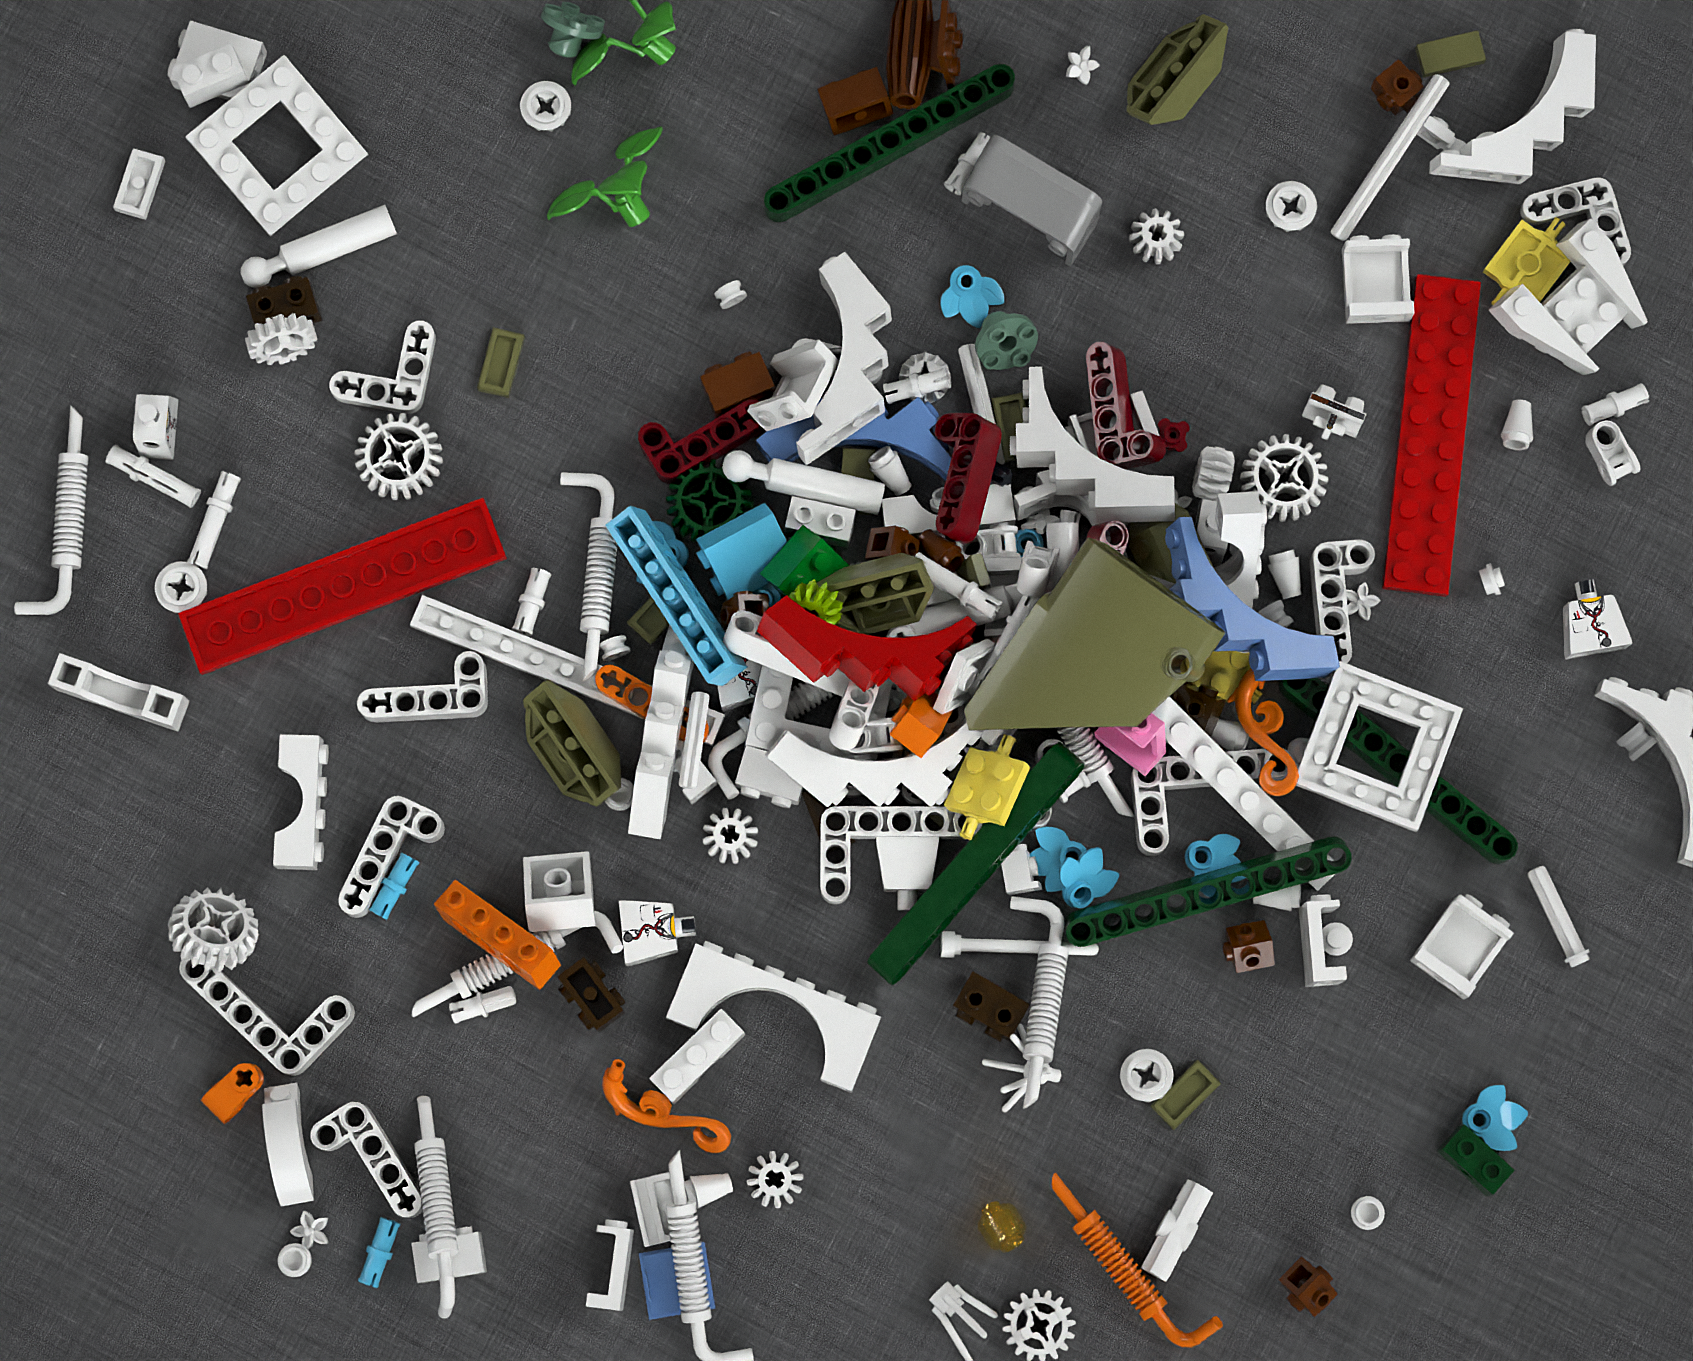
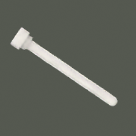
(953, 945)

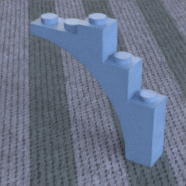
(905, 432)
(1273, 649)

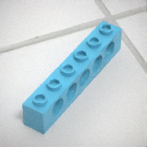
(675, 595)

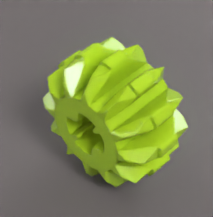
(818, 601)

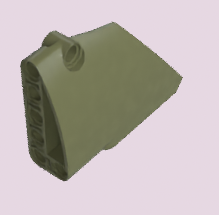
(1095, 650)

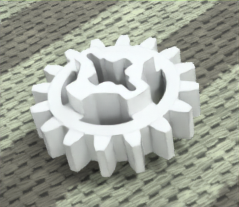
(281, 339)
(1052, 1318)

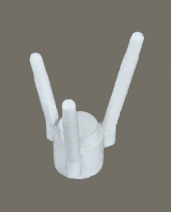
(948, 1301)

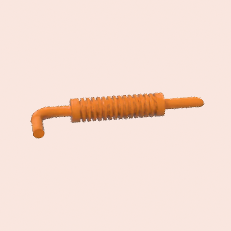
(1126, 1272)

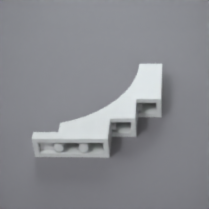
(1509, 153)
(851, 396)

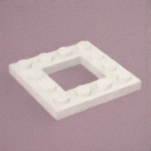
(278, 206)
(769, 712)
(1436, 726)

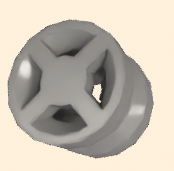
(1275, 613)
(1636, 741)

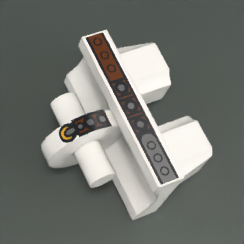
(1333, 415)

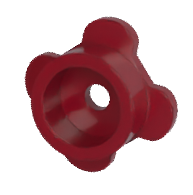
(1180, 430)

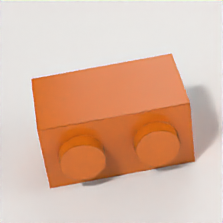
(918, 723)

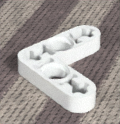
(1592, 207)
(404, 381)

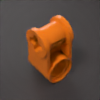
(229, 1095)

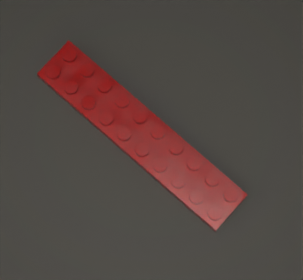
(1431, 435)
(342, 586)

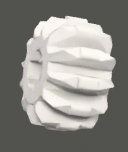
(1167, 242)
(1213, 473)
(740, 831)
(776, 1168)

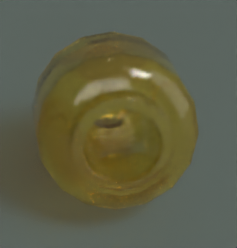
(1002, 1226)

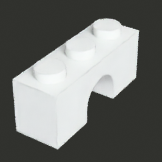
(697, 1055)

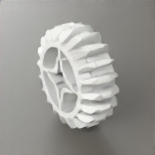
(408, 449)
(1295, 485)
(209, 940)

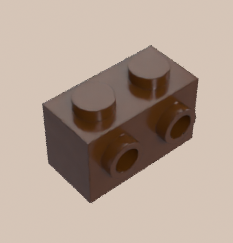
(855, 101)
(737, 382)

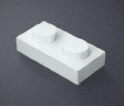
(139, 184)

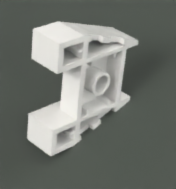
(1580, 308)

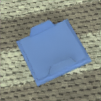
(661, 1282)

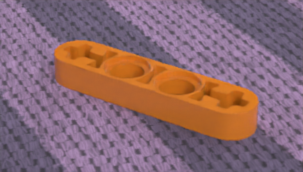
(612, 692)

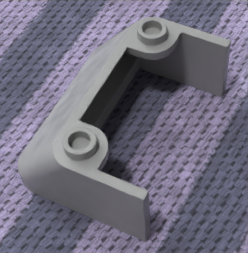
(1035, 195)

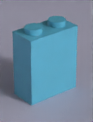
(741, 551)

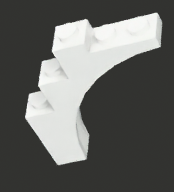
(1112, 491)
(1671, 724)
(660, 738)
(828, 774)

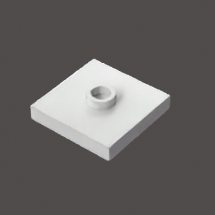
(962, 676)

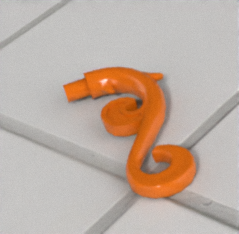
(1259, 733)
(660, 1115)

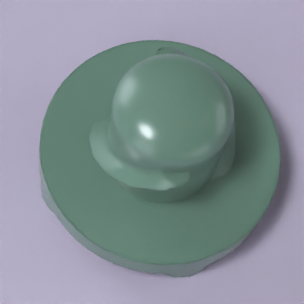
(570, 27)
(1006, 341)

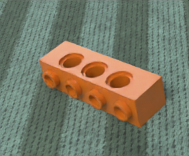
(497, 934)

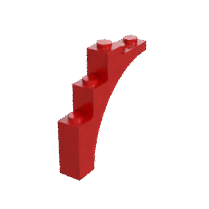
(865, 659)

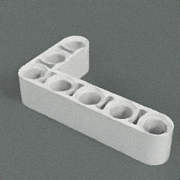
(855, 704)
(1165, 781)
(884, 816)
(260, 1020)

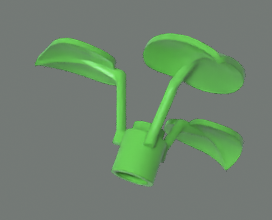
(648, 36)
(624, 183)

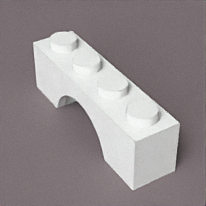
(909, 514)
(1240, 523)
(118, 693)
(299, 843)

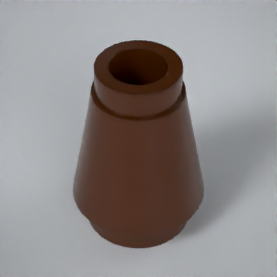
(941, 550)

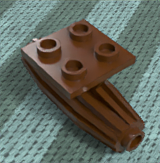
(917, 47)

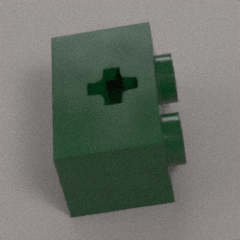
(1475, 1160)

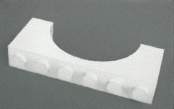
(716, 977)

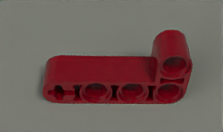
(1105, 367)
(705, 435)
(969, 473)

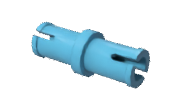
(394, 886)
(379, 1252)

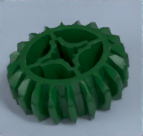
(679, 500)

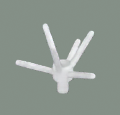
(1048, 1072)

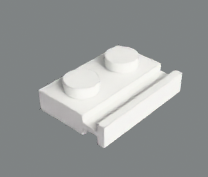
(650, 1199)

